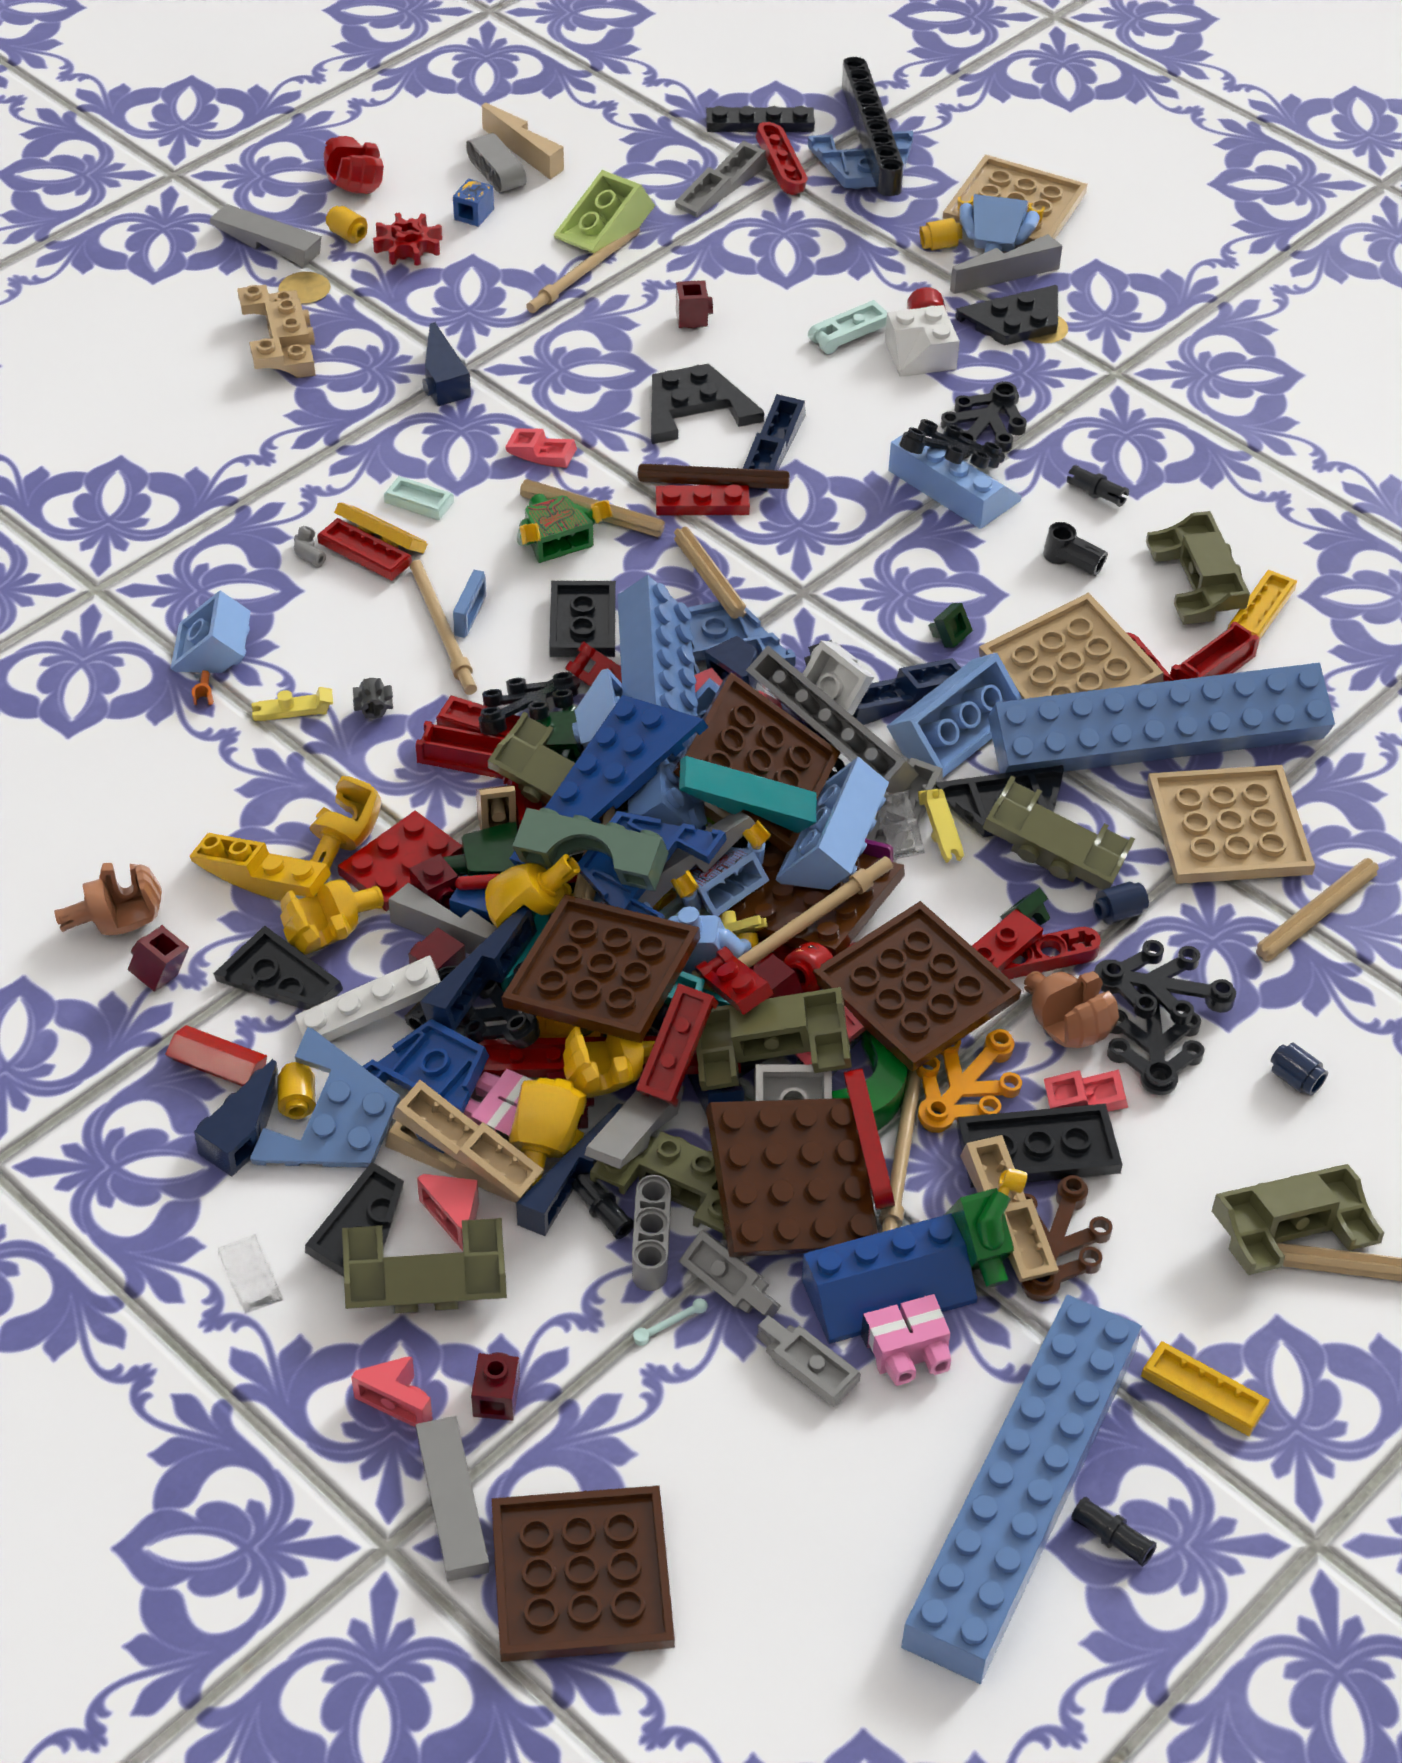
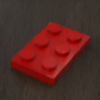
(390, 855)

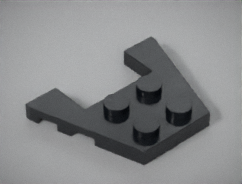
(694, 392)

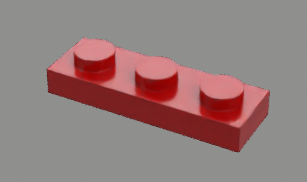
(702, 500)

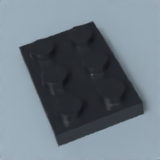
(582, 614)

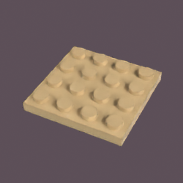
(1016, 181)
(1072, 652)
(1230, 824)

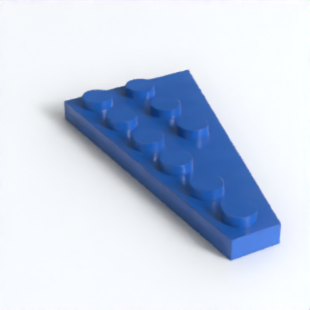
(621, 758)

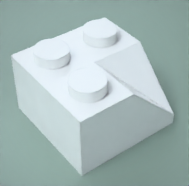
(921, 340)

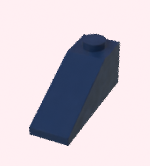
(445, 373)

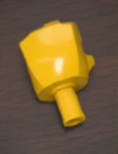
(341, 831)
(528, 886)
(327, 917)
(603, 1065)
(547, 1119)

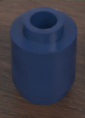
(1120, 902)
(1298, 1068)

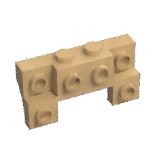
(287, 327)

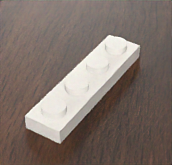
(371, 1000)

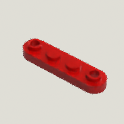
(781, 158)

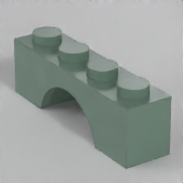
(548, 836)

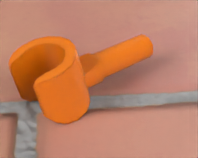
(203, 689)

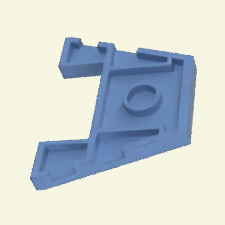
(851, 165)
(713, 625)
(347, 1119)

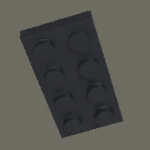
(1051, 1141)

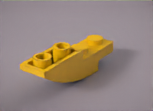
(256, 870)

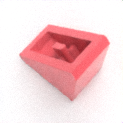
(449, 1201)

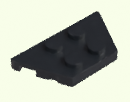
(1015, 316)
(977, 795)

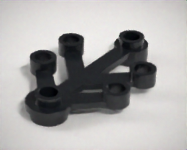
(1002, 396)
(951, 440)
(522, 696)
(1121, 977)
(520, 1029)
(1156, 1045)

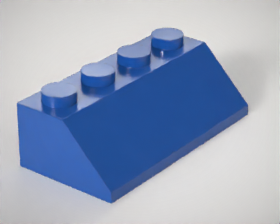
(887, 1271)

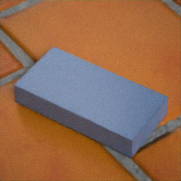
(469, 603)

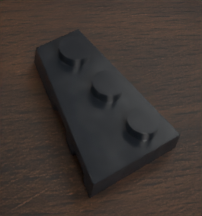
(278, 971)
(366, 1204)

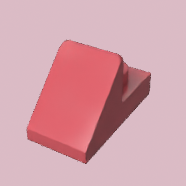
(388, 1390)

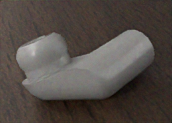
(305, 548)

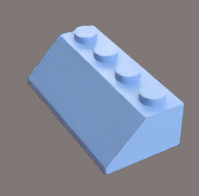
(953, 485)
(954, 716)
(843, 820)

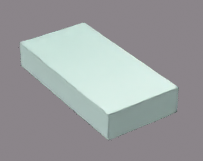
(418, 498)

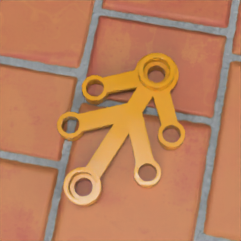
(966, 1083)

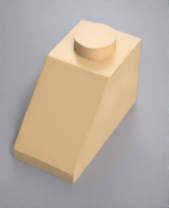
(496, 806)

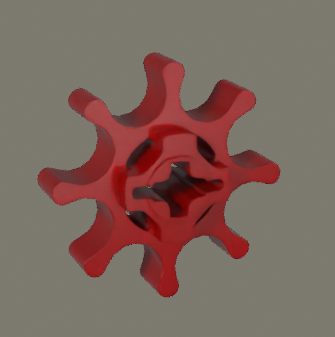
(407, 239)

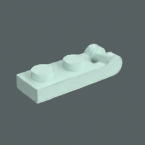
(848, 326)

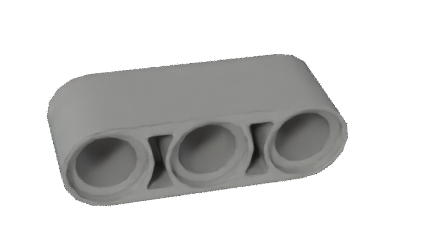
(496, 162)
(651, 1247)

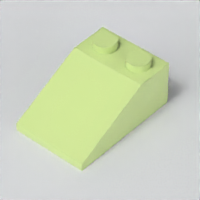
(605, 213)

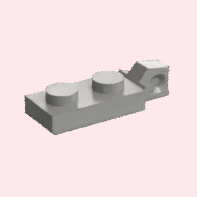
(728, 1275)
(808, 1360)

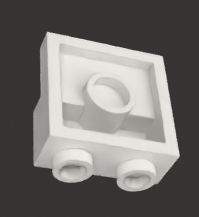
(838, 675)

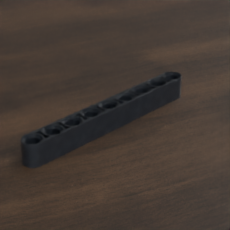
(872, 126)

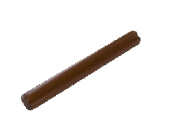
(713, 476)

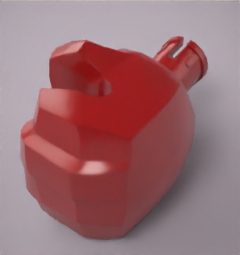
(352, 165)

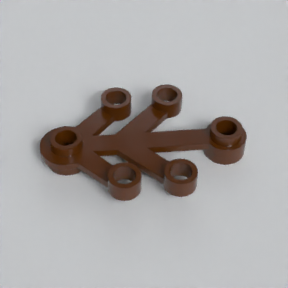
(1062, 1244)

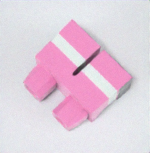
(499, 1101)
(907, 1338)

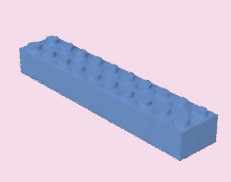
(659, 671)
(1162, 720)
(1021, 1490)

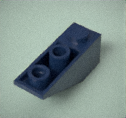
(234, 1129)

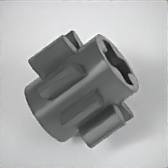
(372, 698)

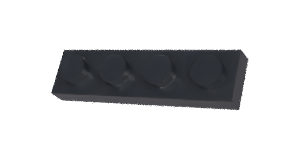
(748, 118)

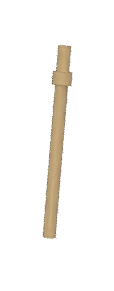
(551, 292)
(459, 665)
(858, 883)
(893, 1216)

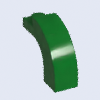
(885, 1085)

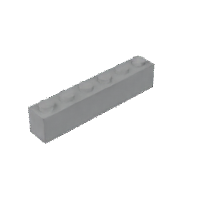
(830, 719)

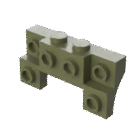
(1207, 564)
(531, 764)
(1055, 841)
(774, 1029)
(686, 1169)
(1295, 1209)
(423, 1279)

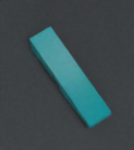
(738, 790)

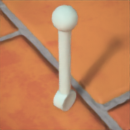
(642, 1335)

